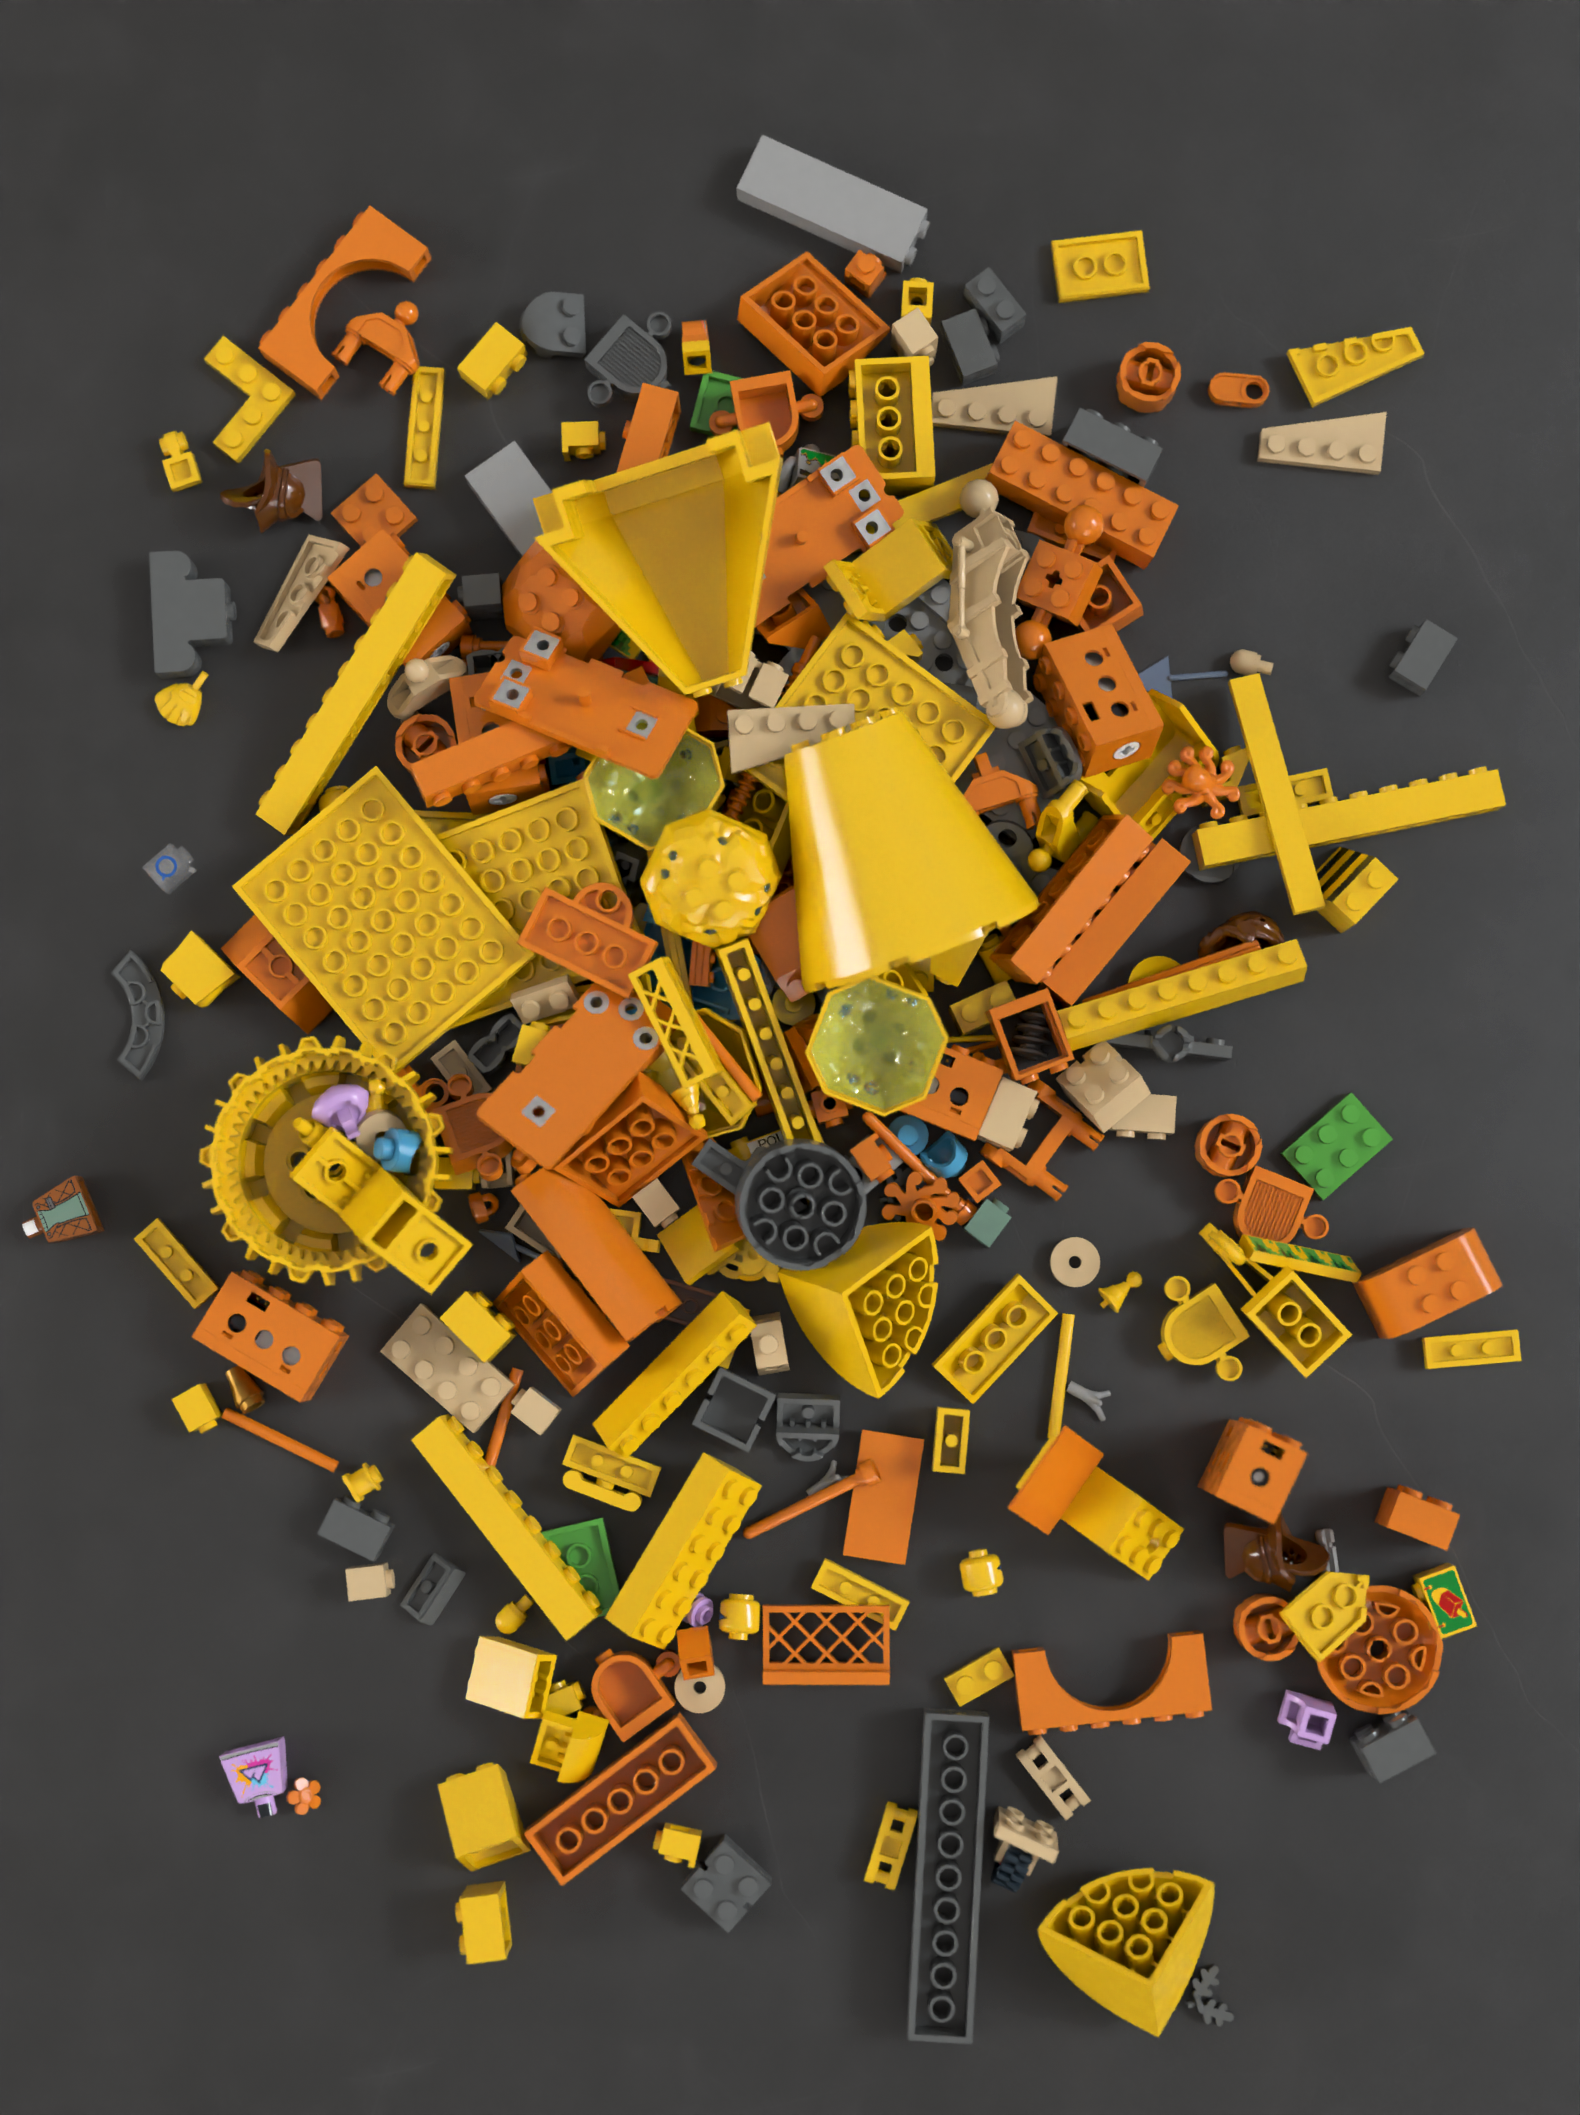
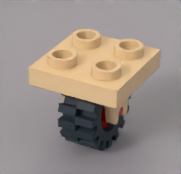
(1020, 1847)

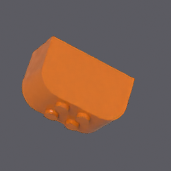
(1427, 1284)

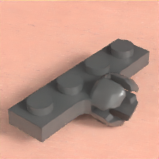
(1173, 1044)
(726, 1167)

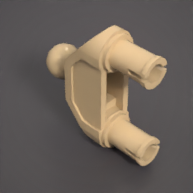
(422, 684)

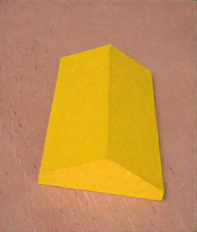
(995, 1338)

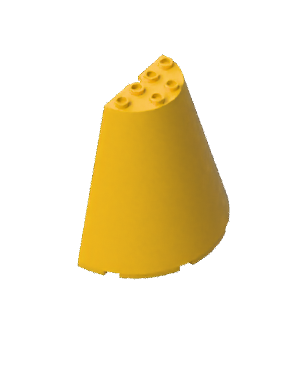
(888, 855)

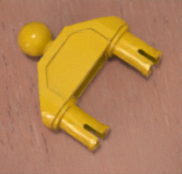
(1057, 831)

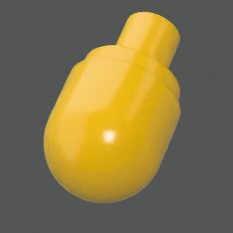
(309, 1131)
(513, 1615)

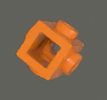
(824, 1116)

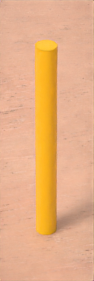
(1061, 1374)

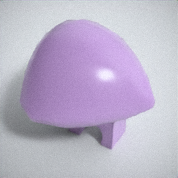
(342, 1108)

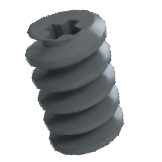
(1032, 1033)

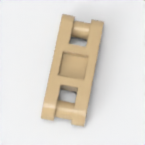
(1053, 1777)

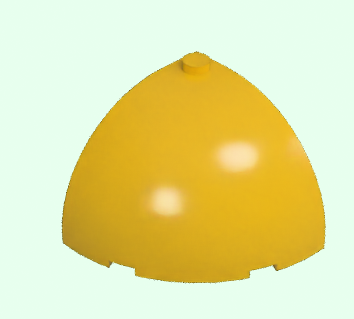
(869, 1303)
(1132, 1940)

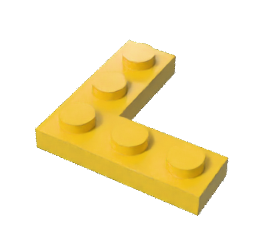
(264, 405)

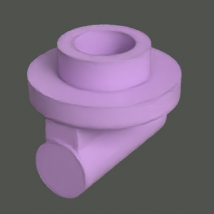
(700, 1612)

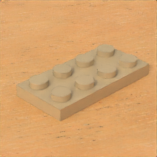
(447, 1368)

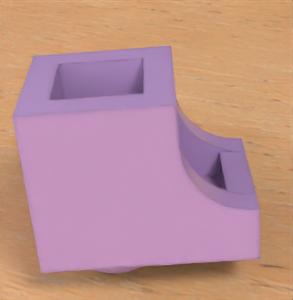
(1308, 1718)

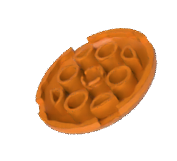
(1403, 1669)

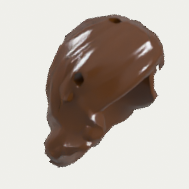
(1240, 929)

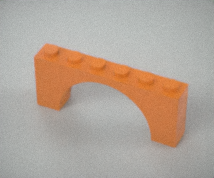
(369, 245)
(1177, 1690)

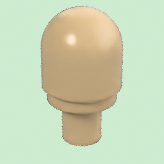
(1249, 663)

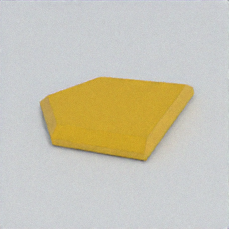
(1327, 1611)

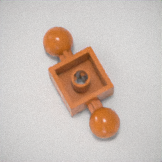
(1047, 566)

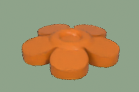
(304, 1796)

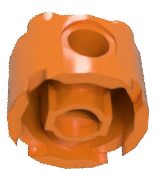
(1148, 377)
(422, 737)
(1228, 1145)
(1262, 1629)

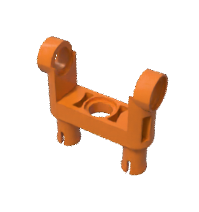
(1034, 1170)

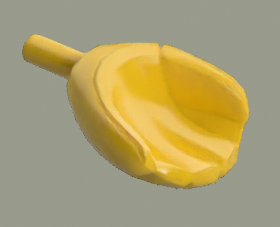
(181, 701)

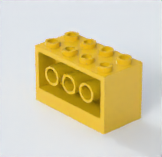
(894, 420)

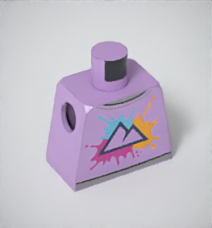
(257, 1773)

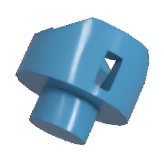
(910, 1132)
(397, 1149)
(945, 1156)

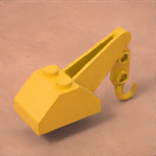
(1284, 1309)

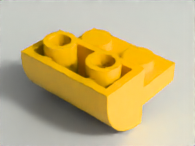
(569, 1744)

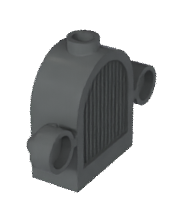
(628, 359)

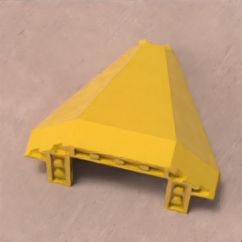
(676, 551)

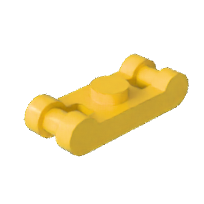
(602, 1491)
(891, 1845)

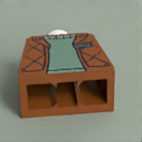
(64, 1213)

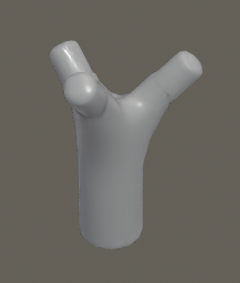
(1090, 1397)
(829, 1479)

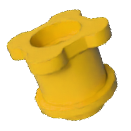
(363, 1481)

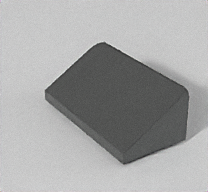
(432, 1589)

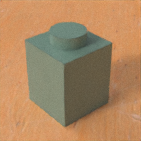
(988, 1222)

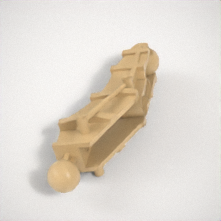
(984, 607)

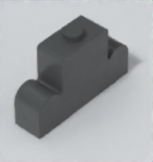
(186, 614)

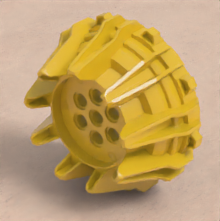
(258, 1148)

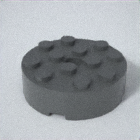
(796, 1171)

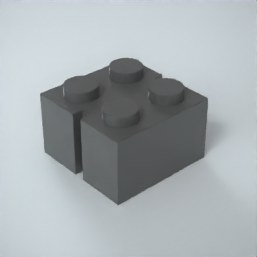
(734, 1409)
(1391, 1745)
(727, 1883)

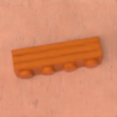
(701, 965)

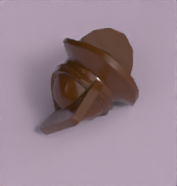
(280, 492)
(1271, 1554)

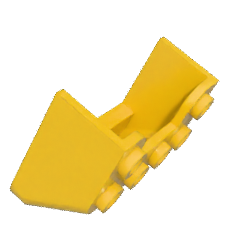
(1138, 786)

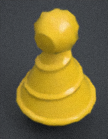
(375, 1099)
(689, 1101)
(1115, 1294)

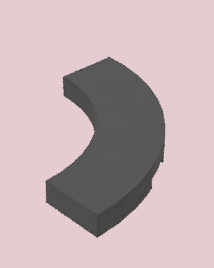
(147, 1014)

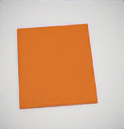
(1056, 1480)

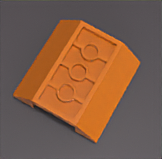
(276, 975)

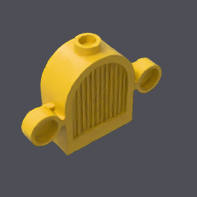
(1201, 1328)

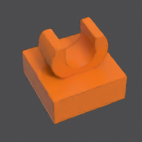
(979, 1181)

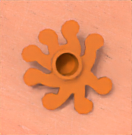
(1200, 782)
(921, 1204)

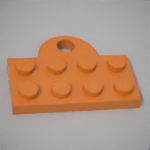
(588, 937)

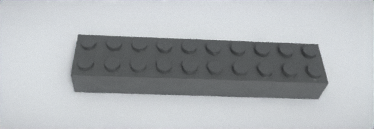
(947, 1876)

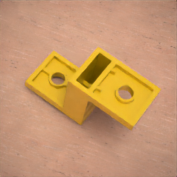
(892, 571)
(381, 1210)
(1118, 1520)

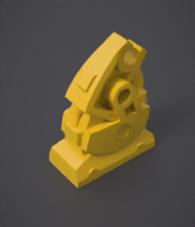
(750, 1265)

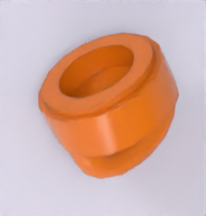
(478, 1208)

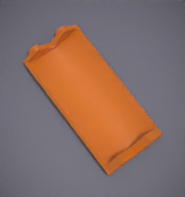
(597, 1250)

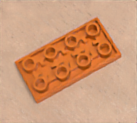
(884, 1512)

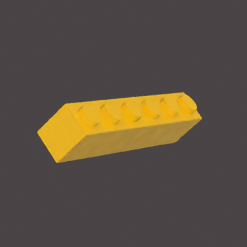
(674, 1374)

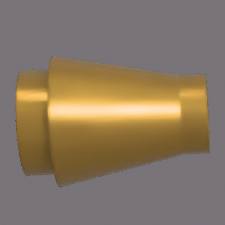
(245, 1391)

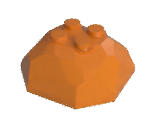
(550, 599)

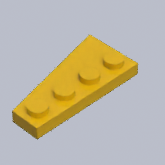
(1342, 366)

